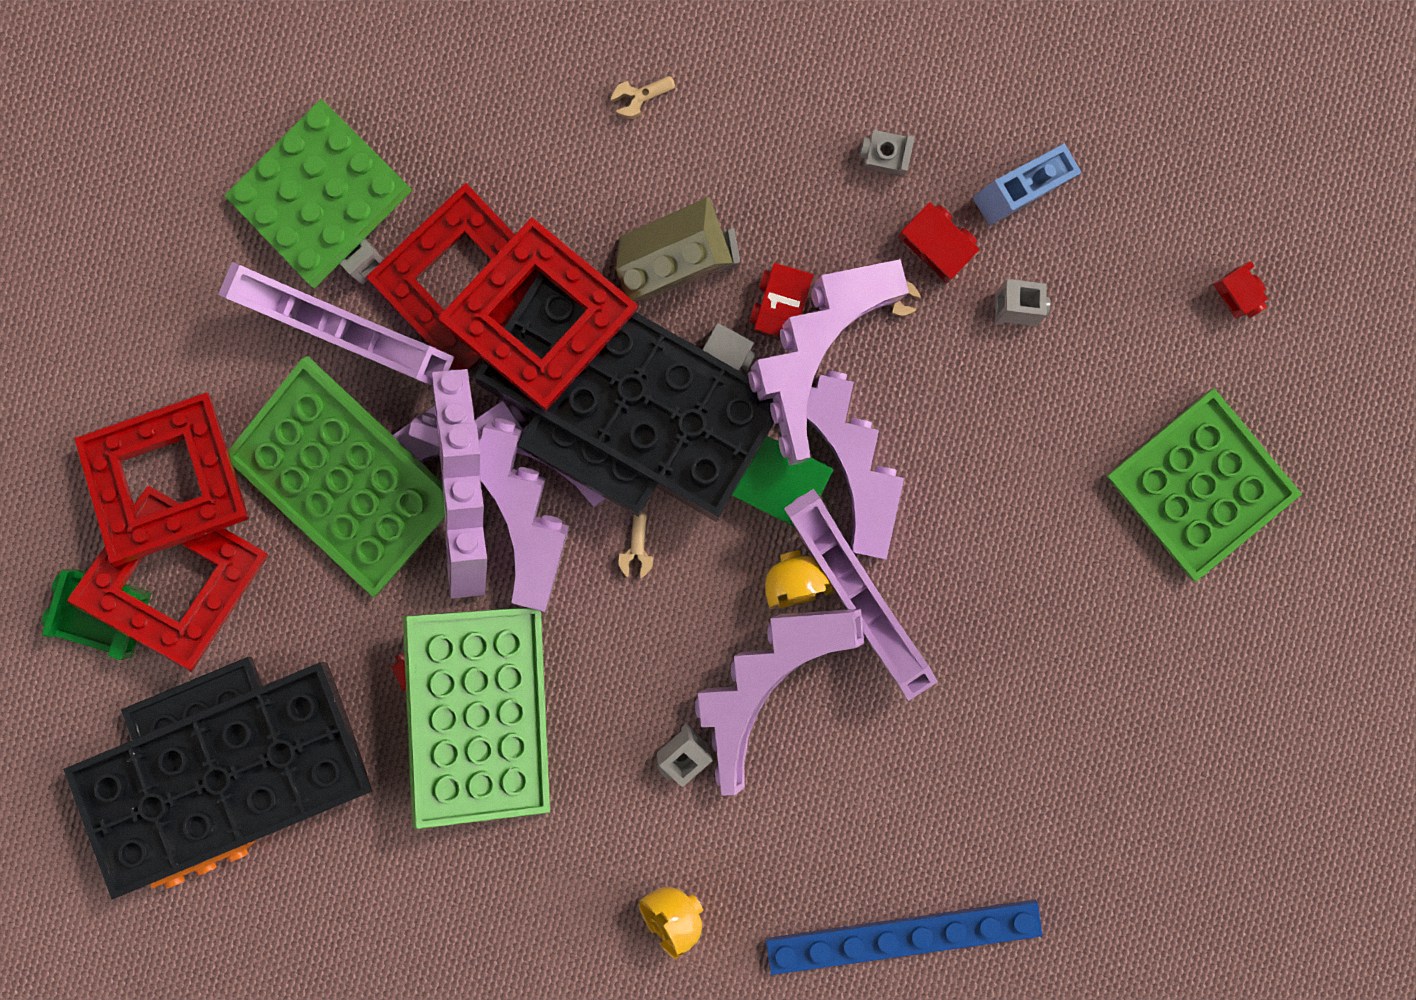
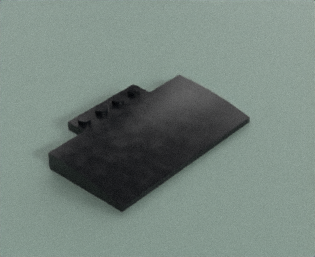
(639, 413)
(215, 771)

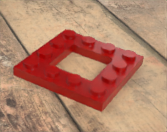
(529, 250)
(399, 271)
(101, 457)
(183, 641)

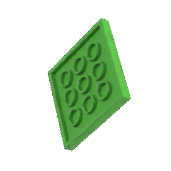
(318, 193)
(1203, 485)

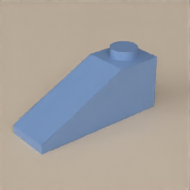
(1026, 184)

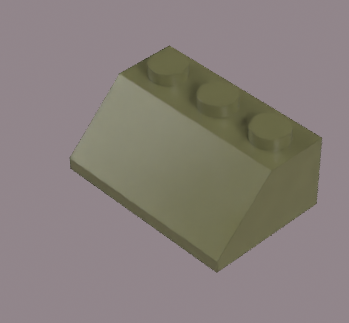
(671, 251)

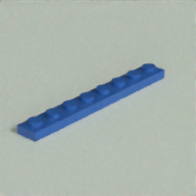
(904, 937)

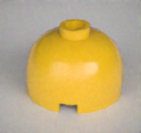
(795, 581)
(673, 918)

